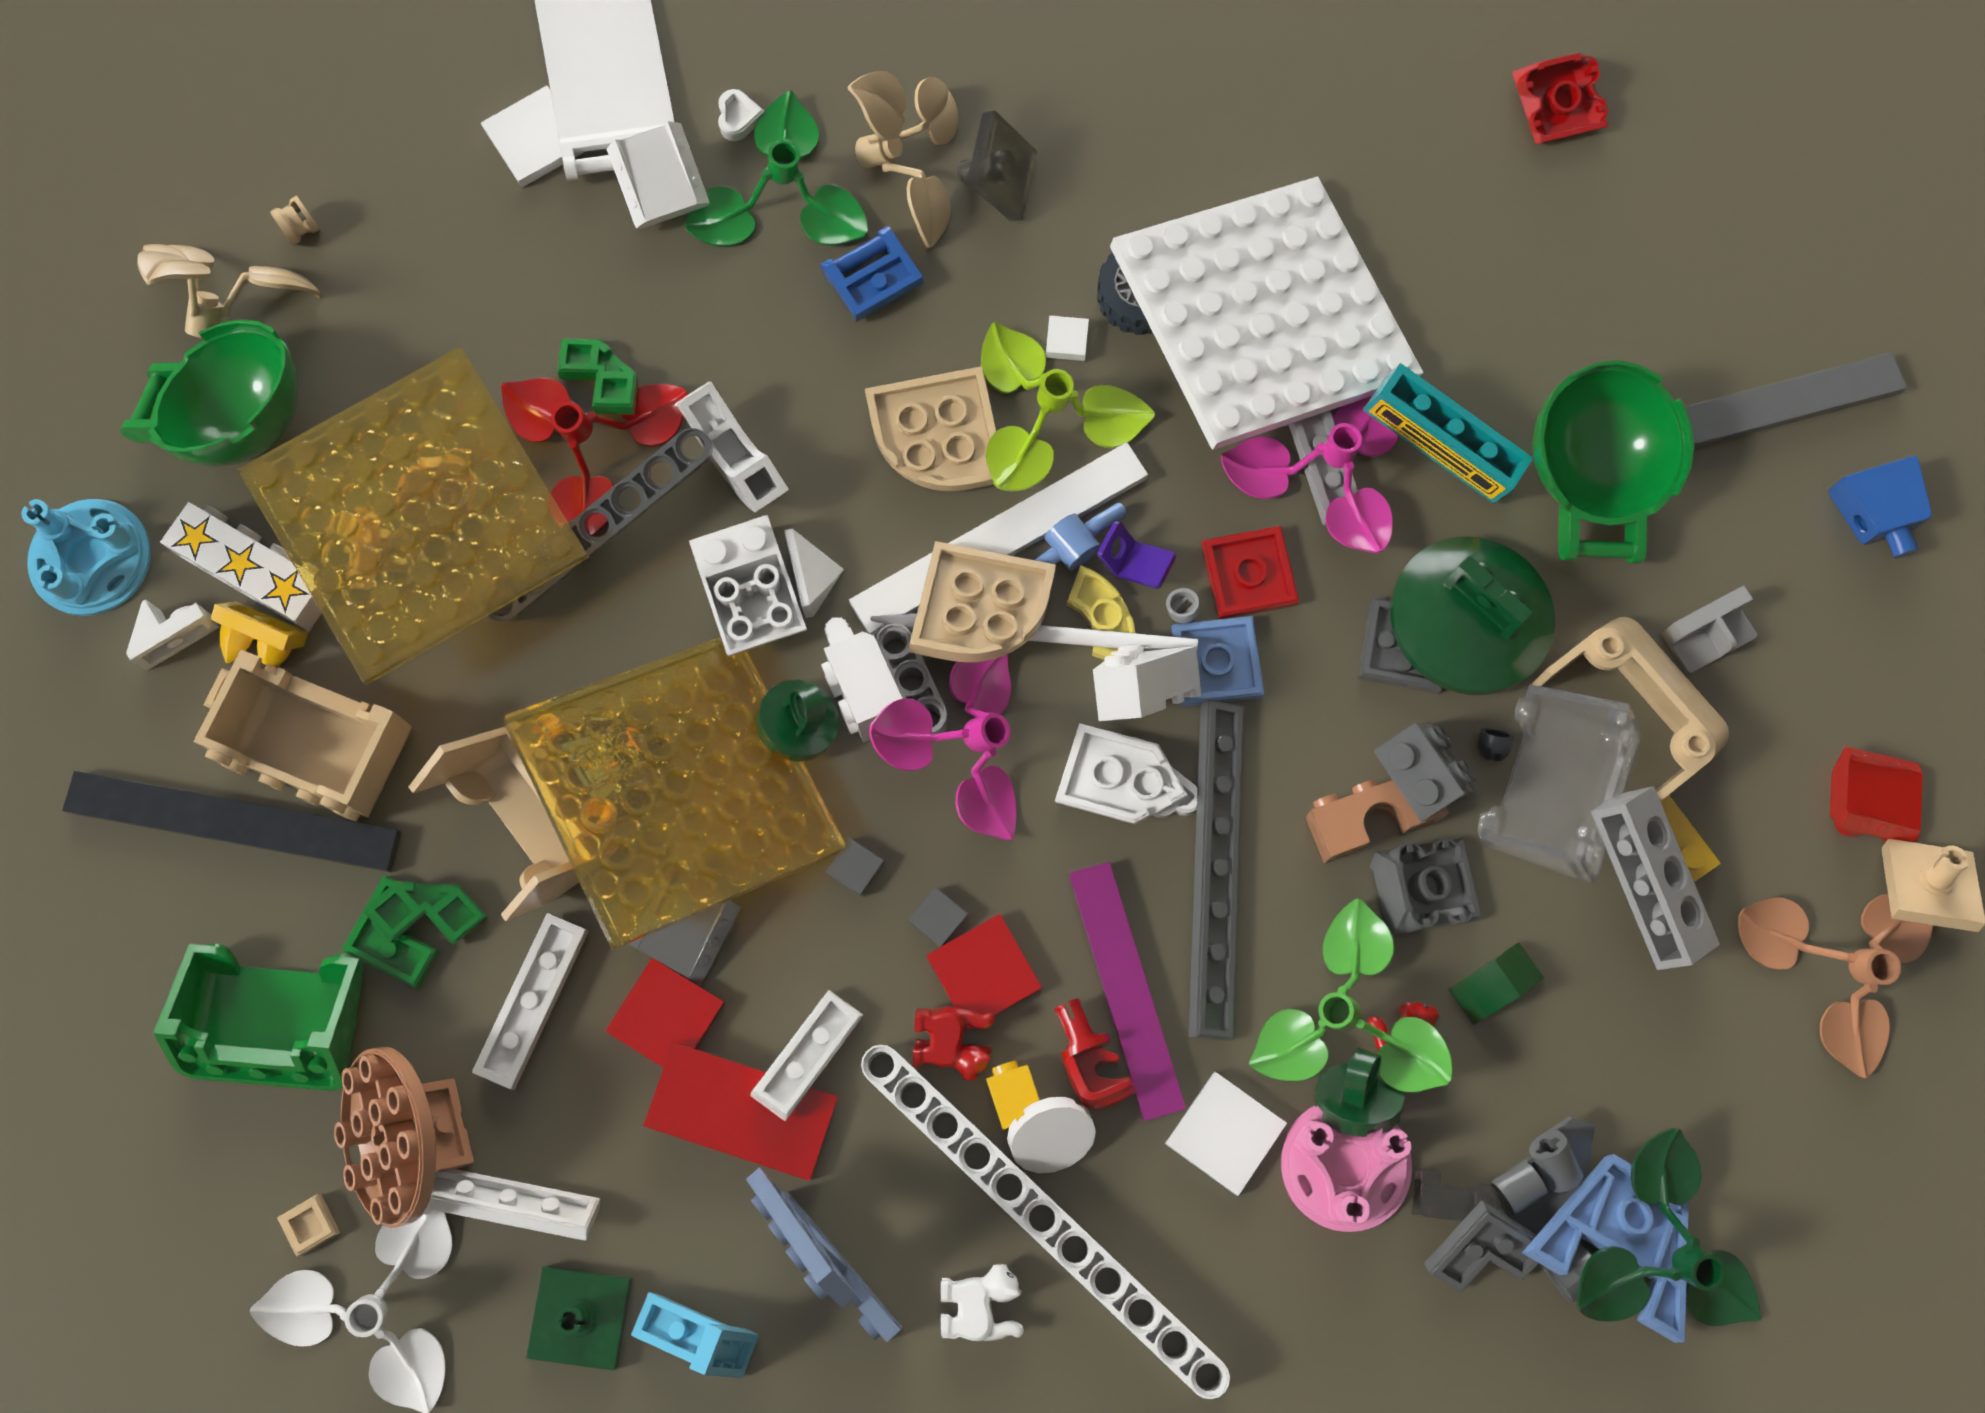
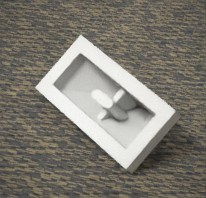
(813, 572)

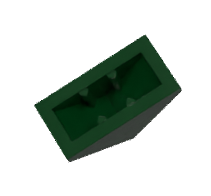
(1496, 983)

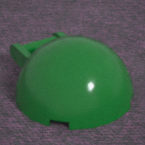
(222, 400)
(1611, 454)

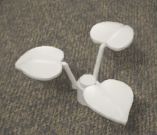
(402, 1373)

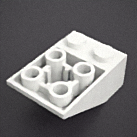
(747, 585)

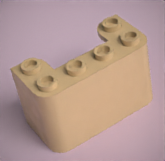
(302, 737)

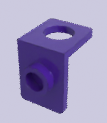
(1135, 560)

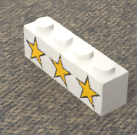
(242, 562)

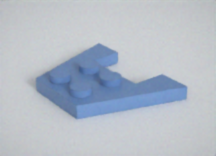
(1610, 1214)

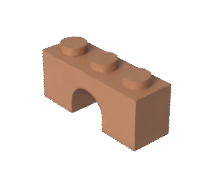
(1339, 823)

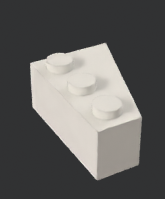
(1140, 681)

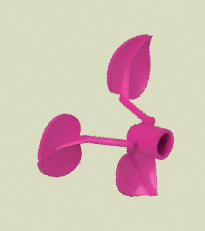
(1356, 520)
(904, 741)

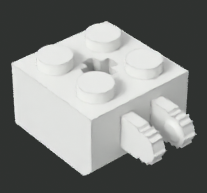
(859, 675)

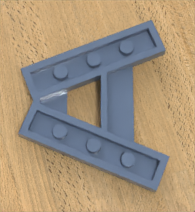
(814, 1252)

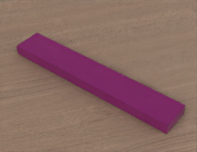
(1126, 991)

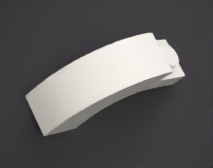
(733, 454)

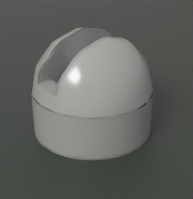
(1177, 603)

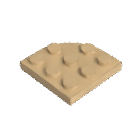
(935, 429)
(979, 604)

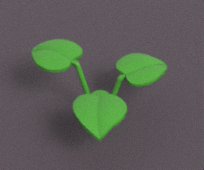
(1291, 1047)

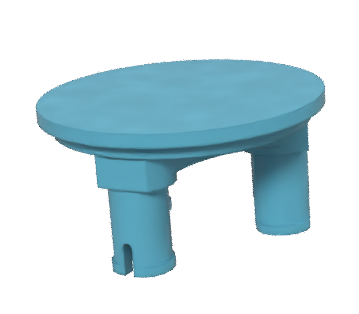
(86, 555)

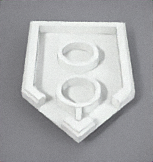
(1117, 776)

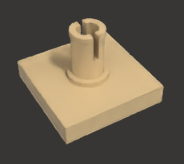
(1933, 885)

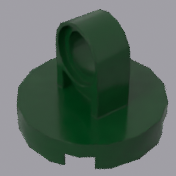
(797, 720)
(1357, 1097)

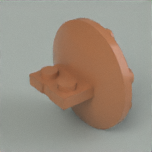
(402, 1135)

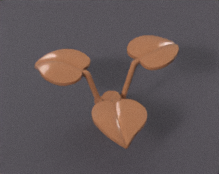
(1849, 1031)

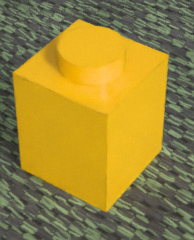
(1011, 1091)

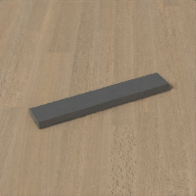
(1795, 399)

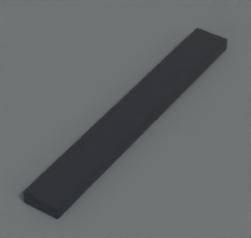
(232, 821)

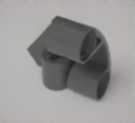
(1544, 1182)

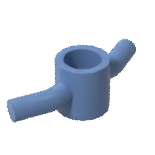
(1075, 541)

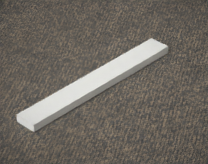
(1010, 530)

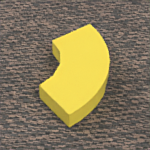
(1100, 606)

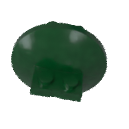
(1472, 615)

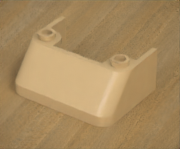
(1695, 723)
(491, 771)

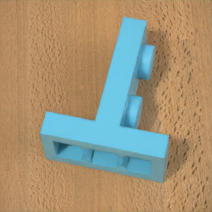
(694, 1337)

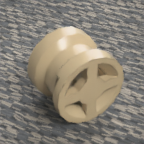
(291, 223)

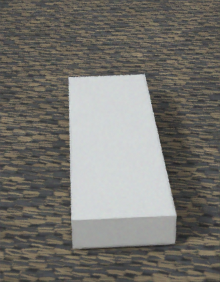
(806, 1055)

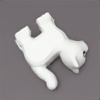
(974, 1306)

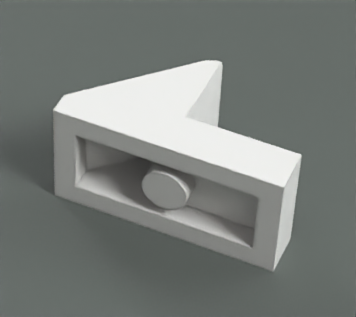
(158, 639)

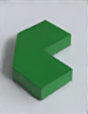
(593, 360)
(408, 902)

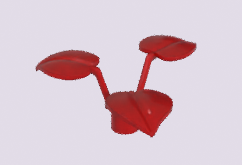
(544, 405)

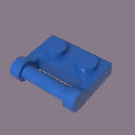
(879, 281)

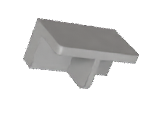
(1711, 631)

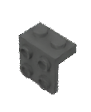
(1426, 768)

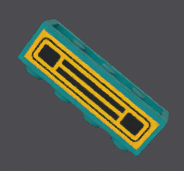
(1447, 433)

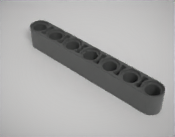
(617, 517)

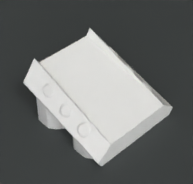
(657, 175)

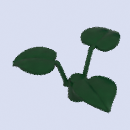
(1717, 1281)

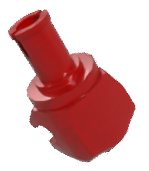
(1084, 1057)

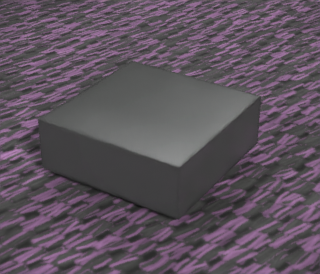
(855, 867)
(938, 917)

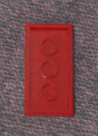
(711, 1106)

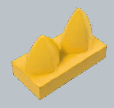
(243, 624)

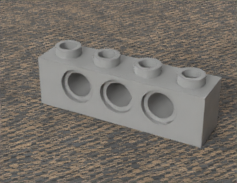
(1655, 878)

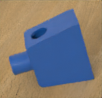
(1885, 504)

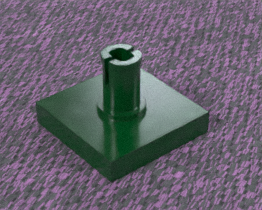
(579, 1318)

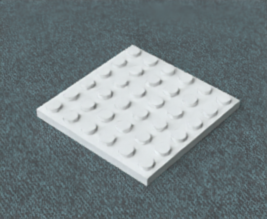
(1263, 310)

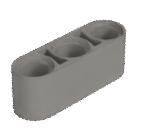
(909, 664)

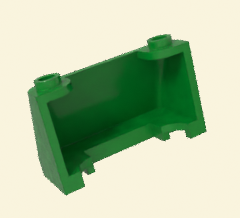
(260, 1021)

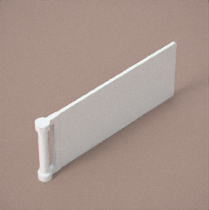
(602, 75)

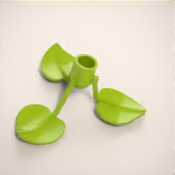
(1020, 459)

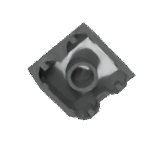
(1425, 886)
(693, 943)

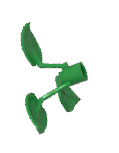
(784, 135)

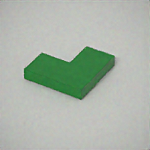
(402, 959)

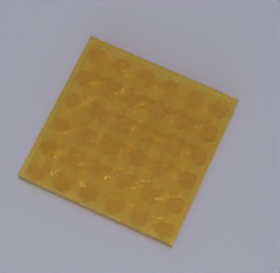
(412, 515)
(670, 790)

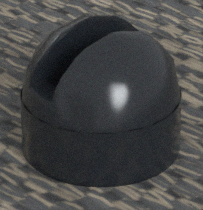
(1495, 744)

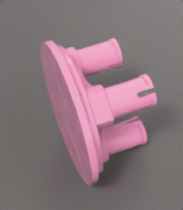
(1345, 1178)

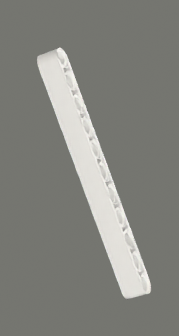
(1129, 1289)

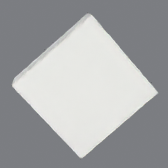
(1067, 338)

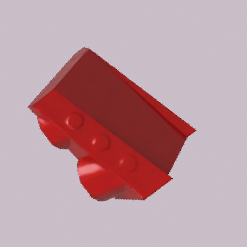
(1561, 97)
(1876, 796)

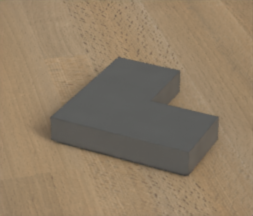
(1381, 656)
(1476, 1241)

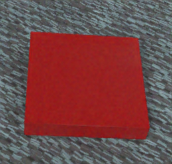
(1249, 573)
(984, 969)
(663, 1011)

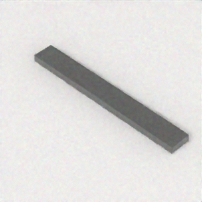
(1216, 872)

